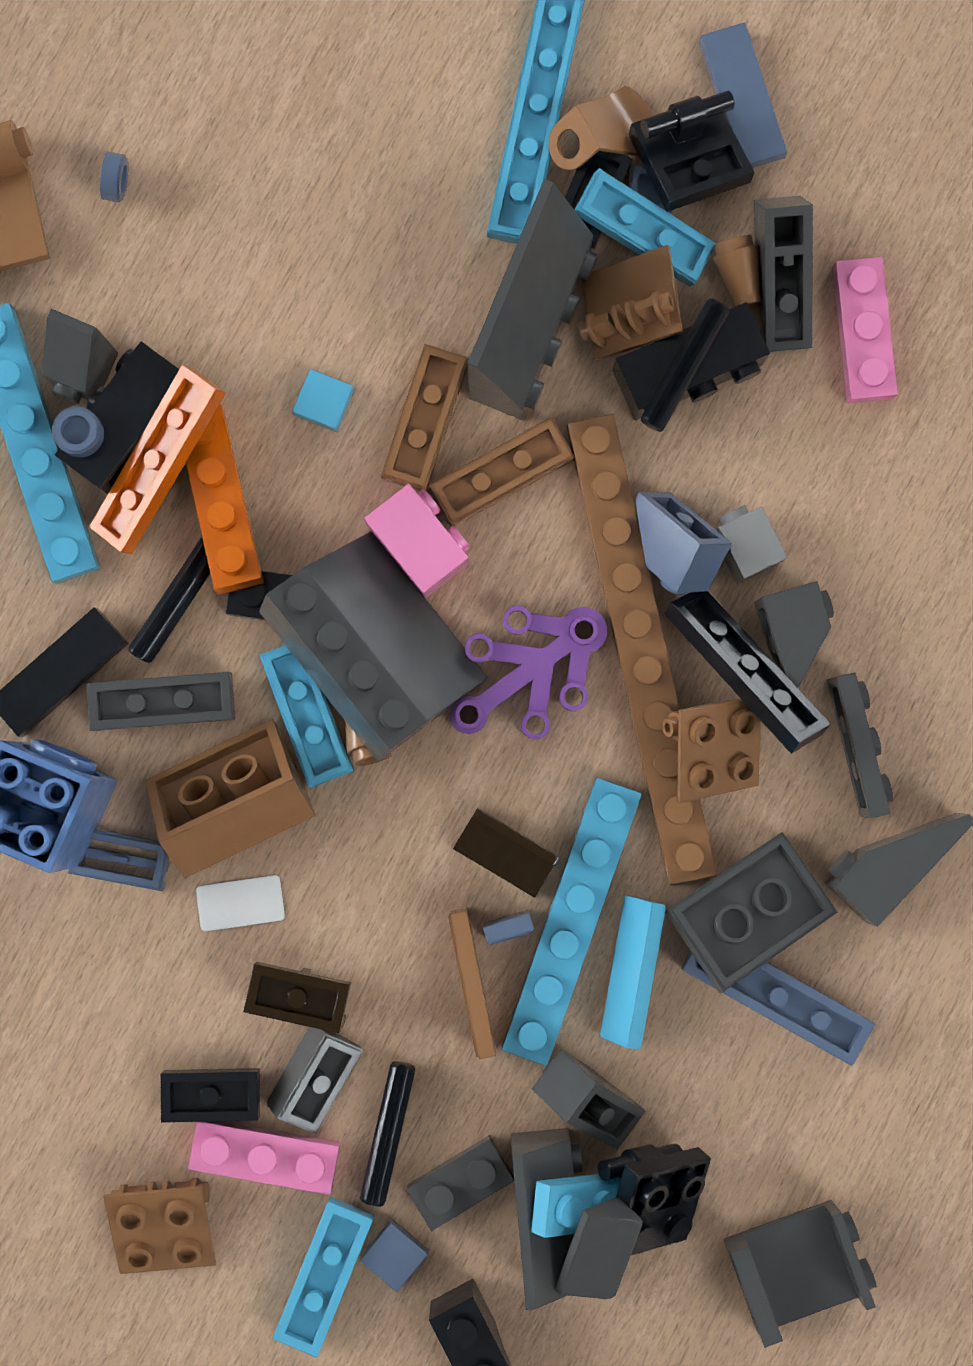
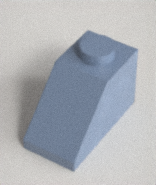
(678, 543)

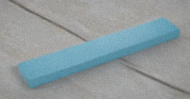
(534, 115)

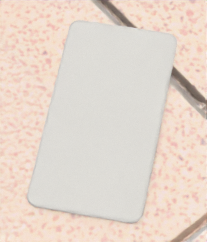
(240, 903)

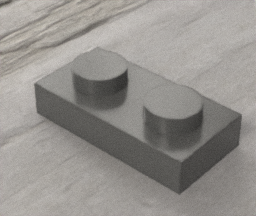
(460, 1183)

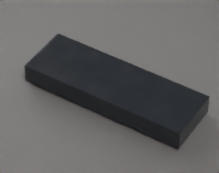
(59, 671)

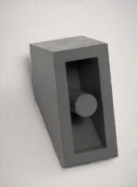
(75, 357)
(795, 627)
(587, 1100)

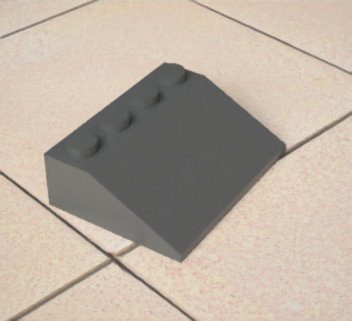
(531, 306)
(371, 643)

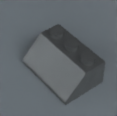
(537, 1158)

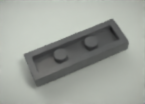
(160, 701)
(860, 745)

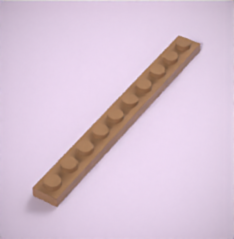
(638, 642)

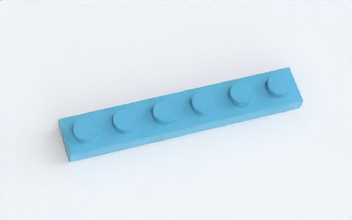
(32, 449)
(571, 921)

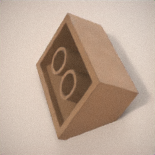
(227, 799)

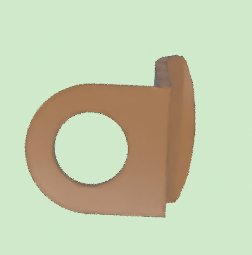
(601, 126)

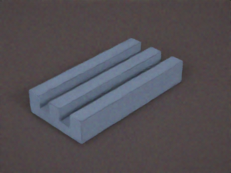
(159, 865)

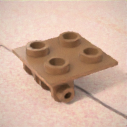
(631, 304)
(715, 748)
(161, 1226)

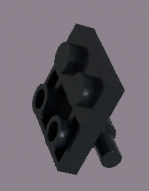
(691, 150)
(660, 1188)

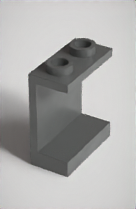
(799, 1267)

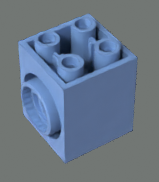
(49, 803)

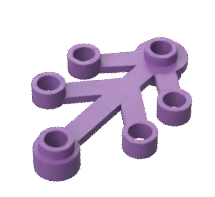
(535, 666)

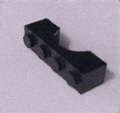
(467, 1328)

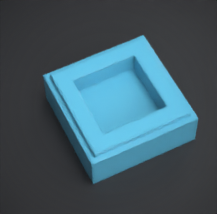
(323, 400)

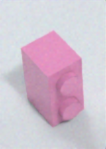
(418, 539)

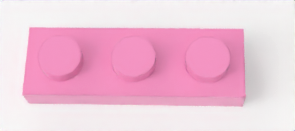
(864, 330)
(264, 1156)

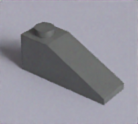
(785, 271)
(886, 871)

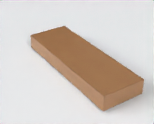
(425, 418)
(502, 472)
(472, 983)

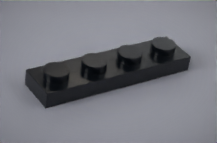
(747, 669)

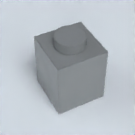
(753, 543)

